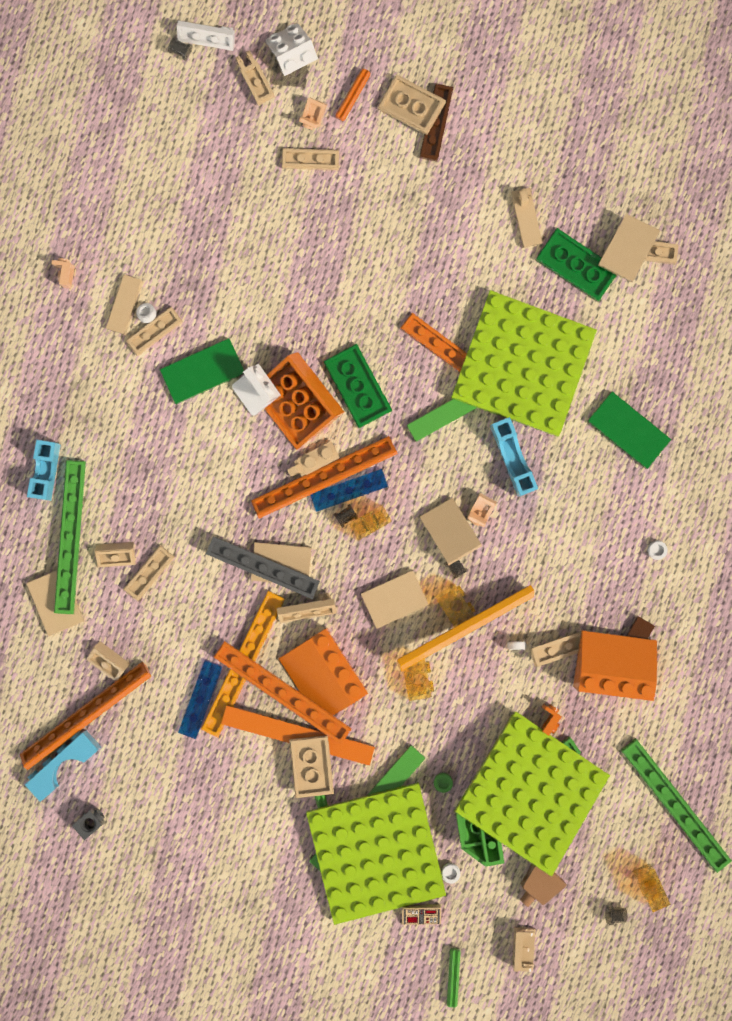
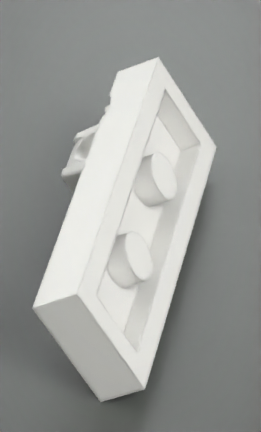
(206, 35)

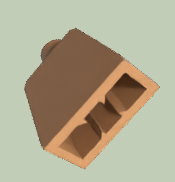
(540, 886)

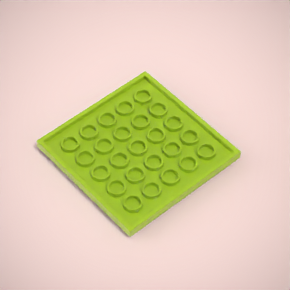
(524, 363)
(532, 793)
(376, 853)

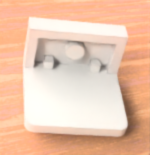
(292, 48)
(255, 389)

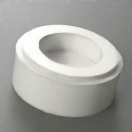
(146, 313)
(657, 550)
(516, 645)
(450, 873)

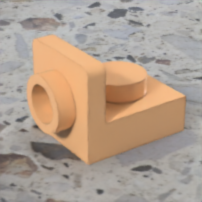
(65, 275)

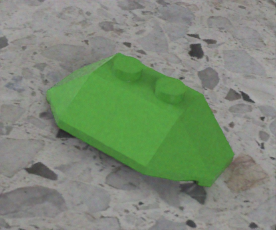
(479, 844)

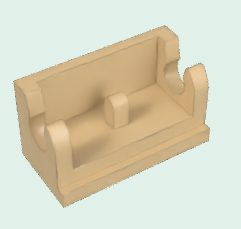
(523, 949)

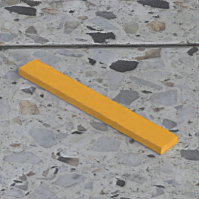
(465, 628)
(251, 647)

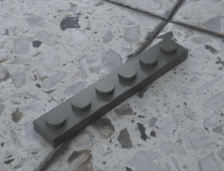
(262, 567)

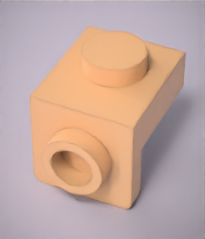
(313, 113)
(481, 510)

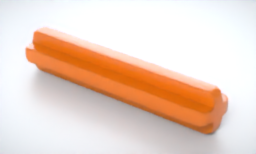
(353, 94)

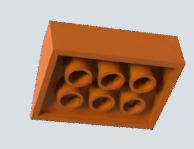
(304, 401)
(616, 665)
(324, 673)

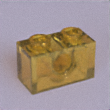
(370, 522)
(445, 599)
(421, 690)
(651, 887)

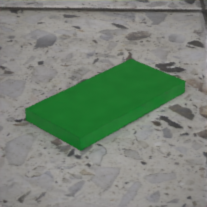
(575, 264)
(202, 371)
(357, 386)
(629, 430)

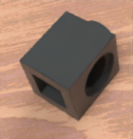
(83, 828)

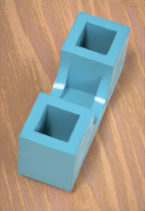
(46, 458)

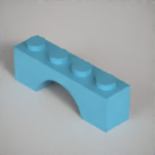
(513, 458)
(45, 780)

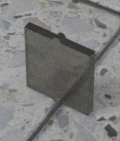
(294, 79)

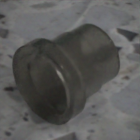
(615, 915)

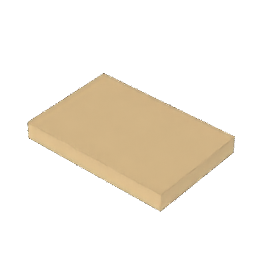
(411, 104)
(629, 248)
(450, 531)
(289, 556)
(43, 595)
(394, 599)
(311, 766)

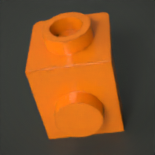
(551, 724)

